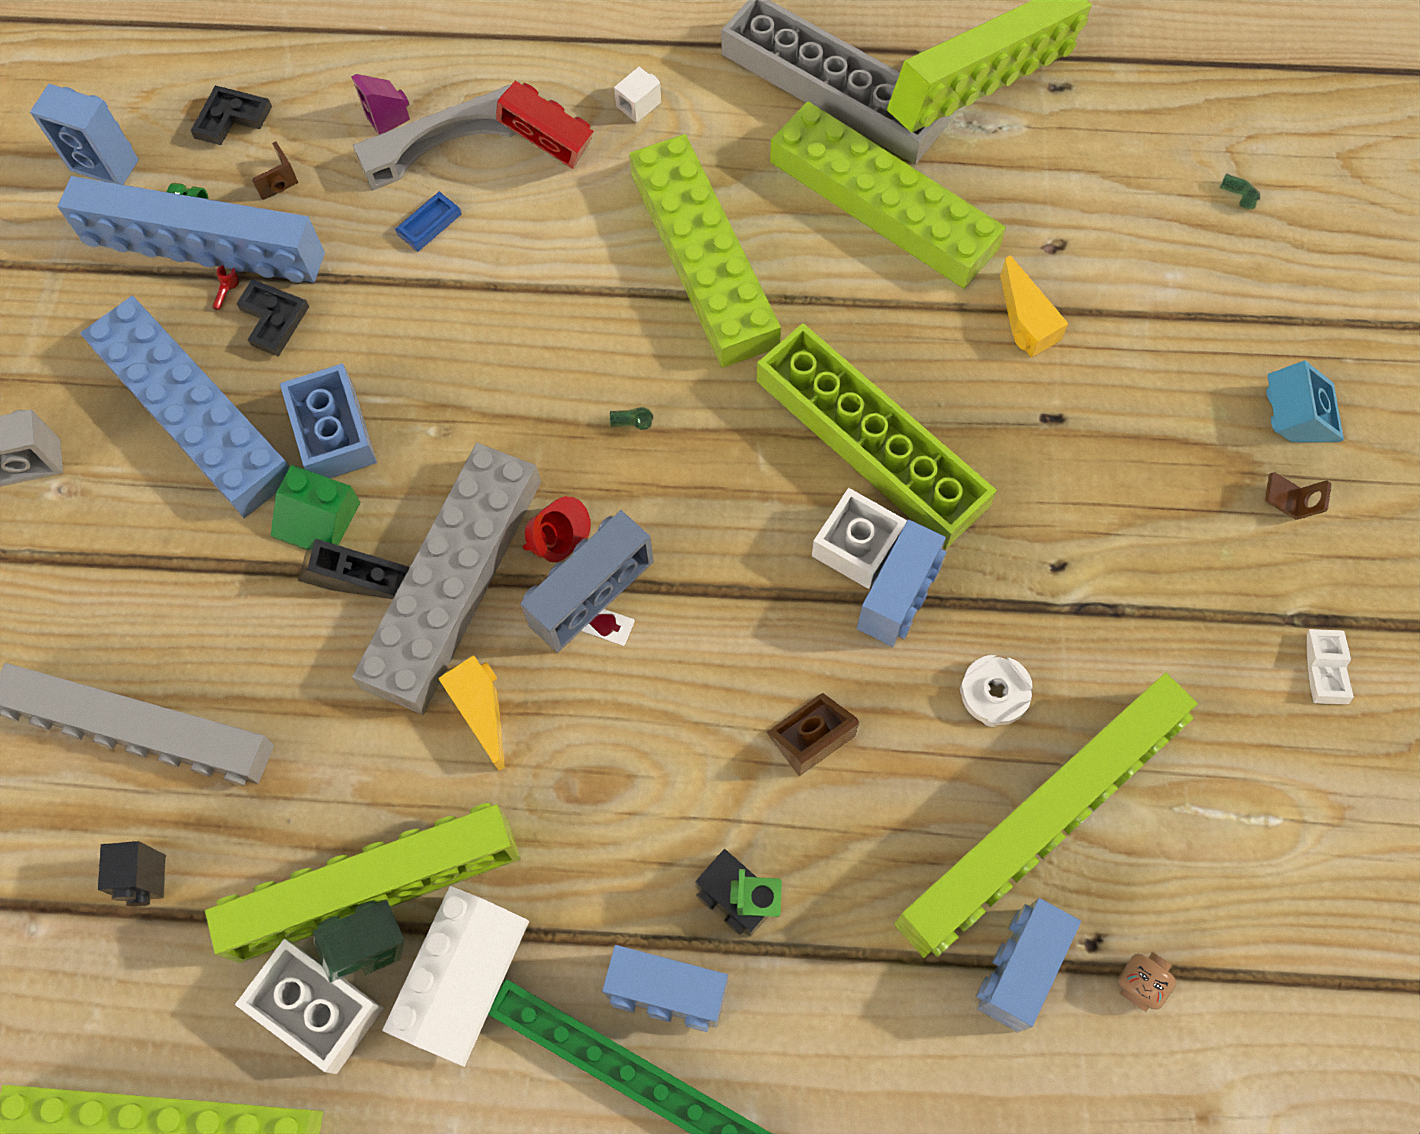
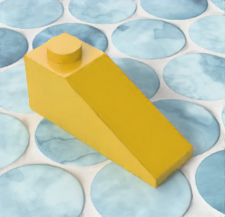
(1031, 315)
(477, 700)

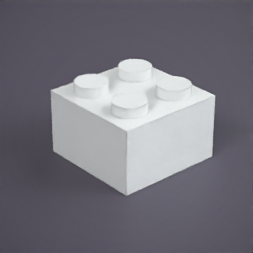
(858, 538)

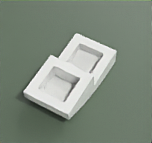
(1327, 664)

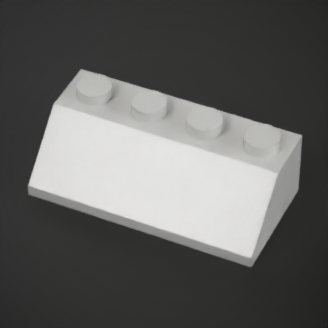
(456, 976)

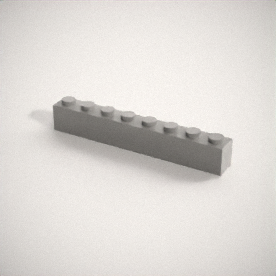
(133, 724)

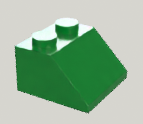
(312, 508)

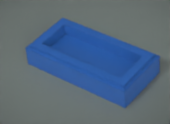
(428, 221)

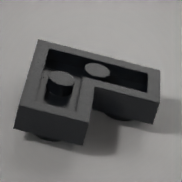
(224, 109)
(278, 313)

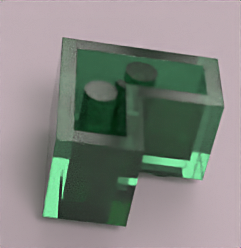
(359, 941)

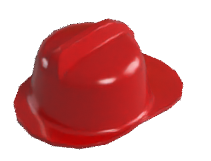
(557, 529)

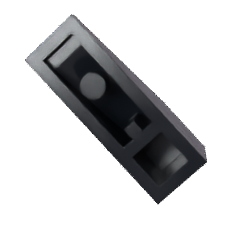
(350, 571)

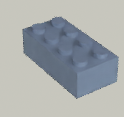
(587, 580)

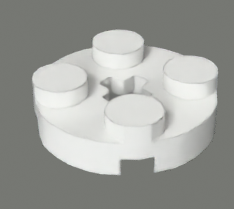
(990, 709)

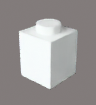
(638, 94)

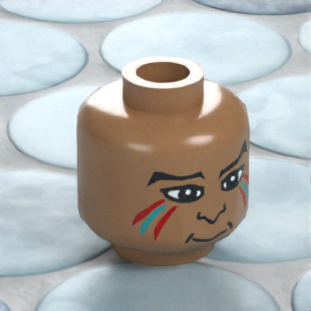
(1147, 981)

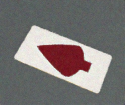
(610, 627)

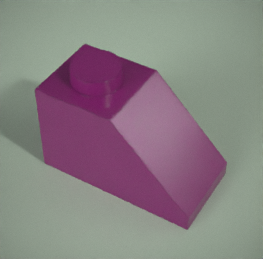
(381, 102)

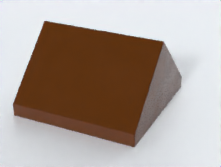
(813, 732)

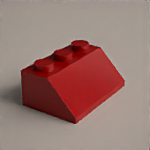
(543, 123)

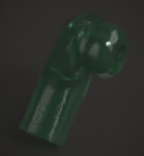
(1242, 187)
(639, 417)

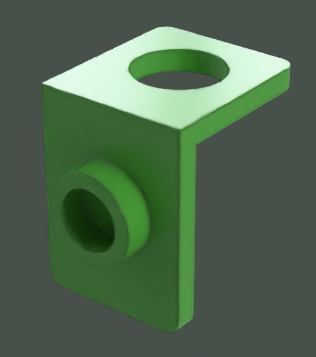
(742, 891)

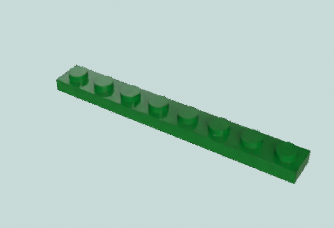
(616, 1065)

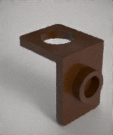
(276, 179)
(1293, 499)

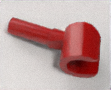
(226, 283)

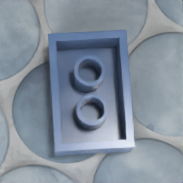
(84, 134)
(328, 422)
(902, 584)
(1027, 964)
(665, 988)

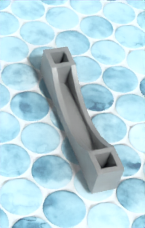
(392, 153)

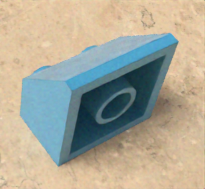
(1304, 404)

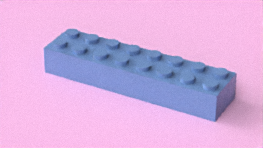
(192, 229)
(188, 405)

